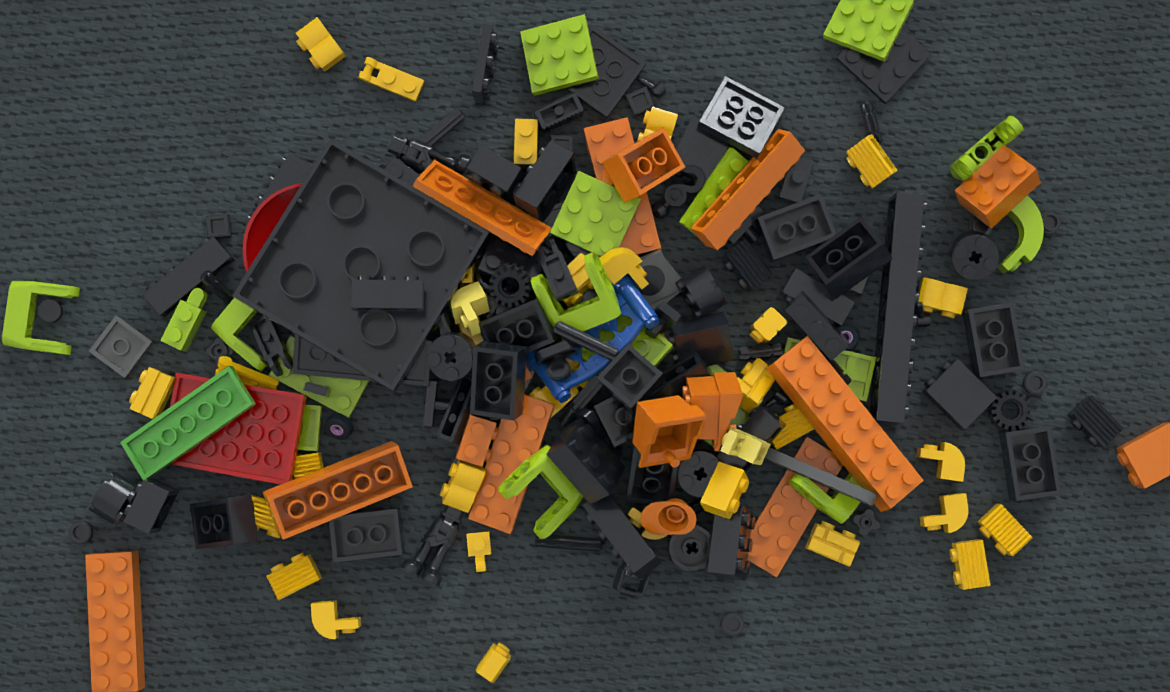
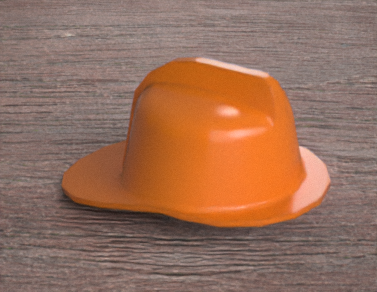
(668, 517)

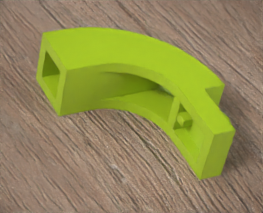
(1030, 230)

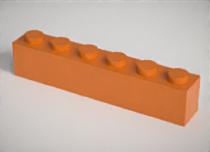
(748, 189)

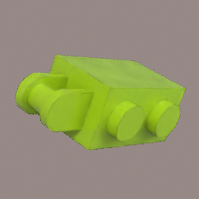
(186, 321)

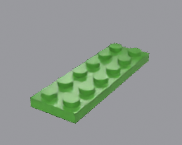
(188, 423)

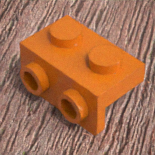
(476, 440)

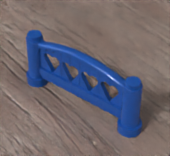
(631, 305)

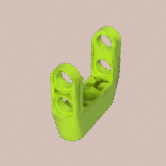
(969, 163)
(21, 313)
(588, 313)
(230, 324)
(568, 495)
(837, 506)

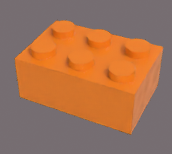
(643, 165)
(998, 186)

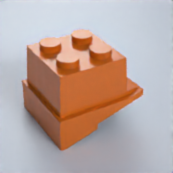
(719, 399)
(666, 430)

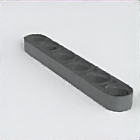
(821, 477)

